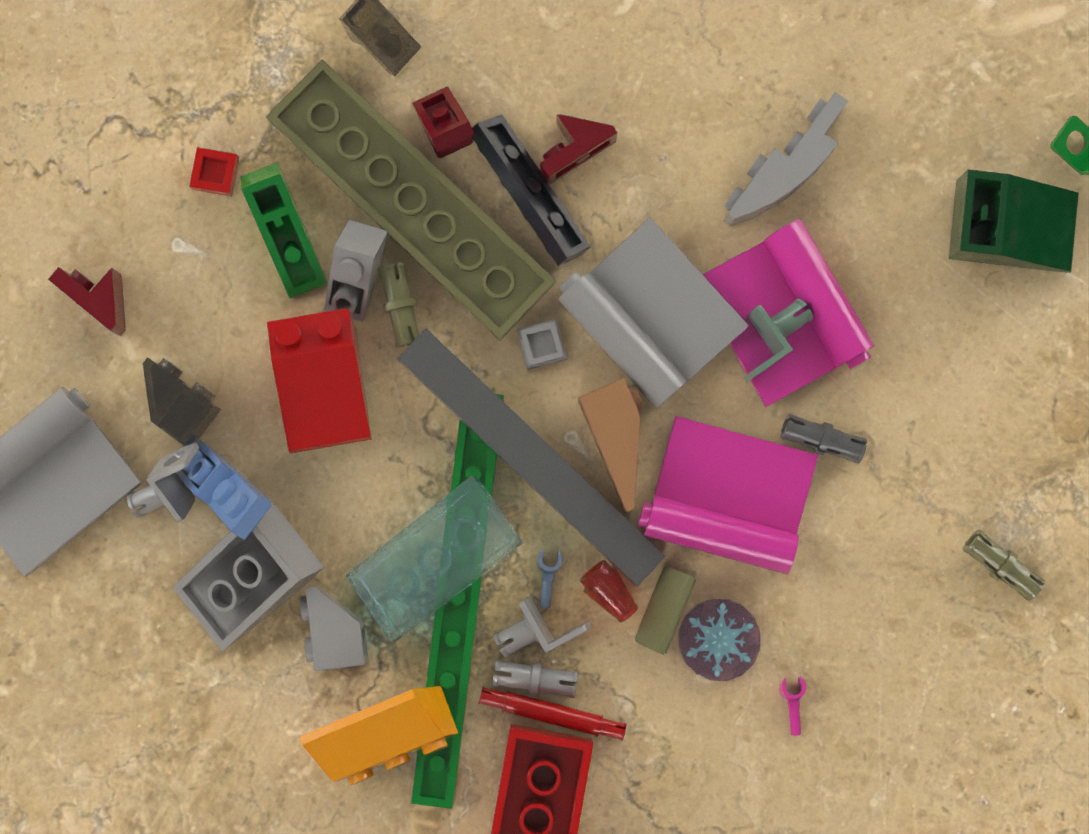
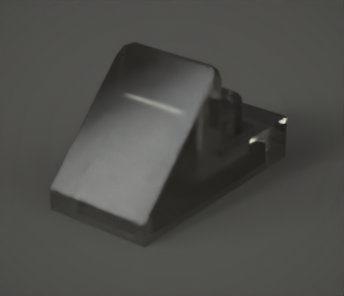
(380, 34)

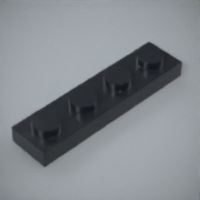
(529, 190)

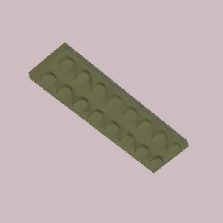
(411, 199)

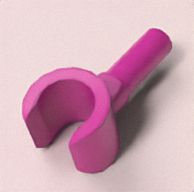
(793, 704)

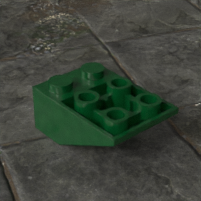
(1013, 222)

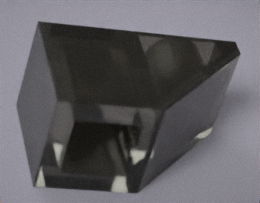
(176, 406)

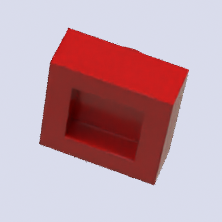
(214, 171)

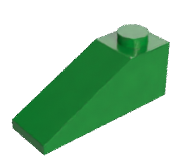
(282, 229)

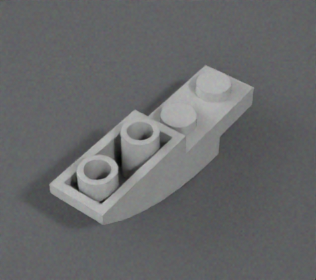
(780, 175)

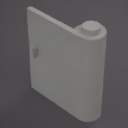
(652, 312)
(56, 479)

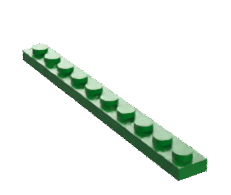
(453, 642)

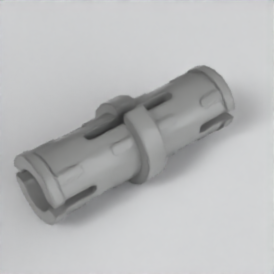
(535, 678)

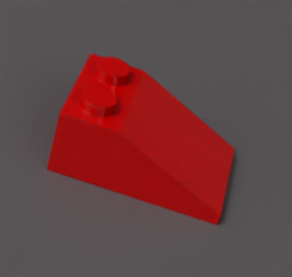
(319, 380)

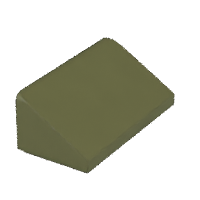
(665, 610)

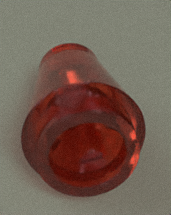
(609, 591)

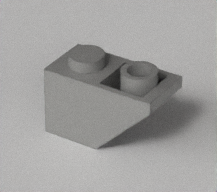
(355, 268)
(335, 632)

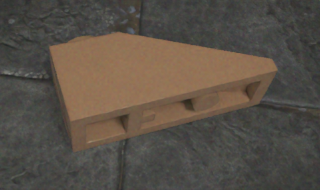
(615, 429)

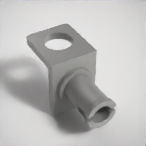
(166, 486)
(533, 629)

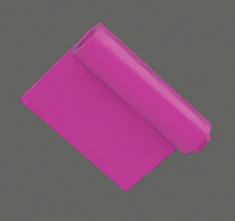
(774, 276)
(730, 495)

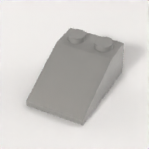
(247, 578)

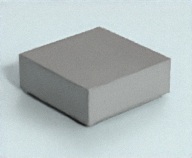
(541, 344)

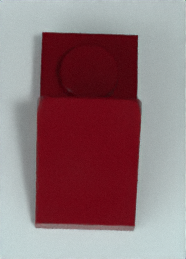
(444, 122)
(585, 141)
(103, 302)

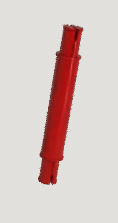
(552, 713)

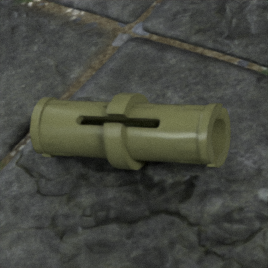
(399, 303)
(1003, 565)

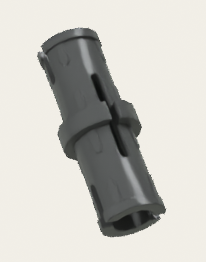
(823, 438)

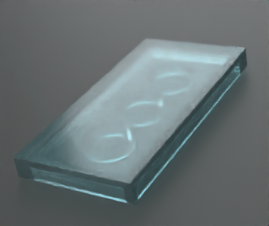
(434, 559)

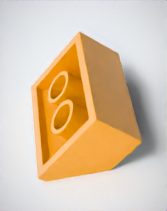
(382, 735)

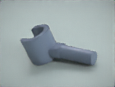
(548, 579)

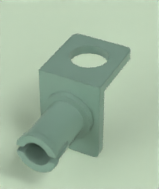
(775, 331)

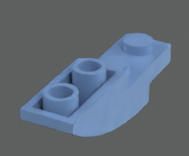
(225, 490)

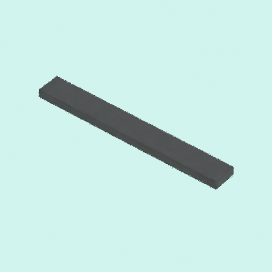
(531, 457)

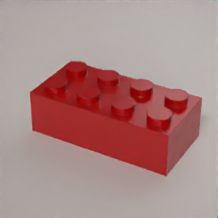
(542, 782)

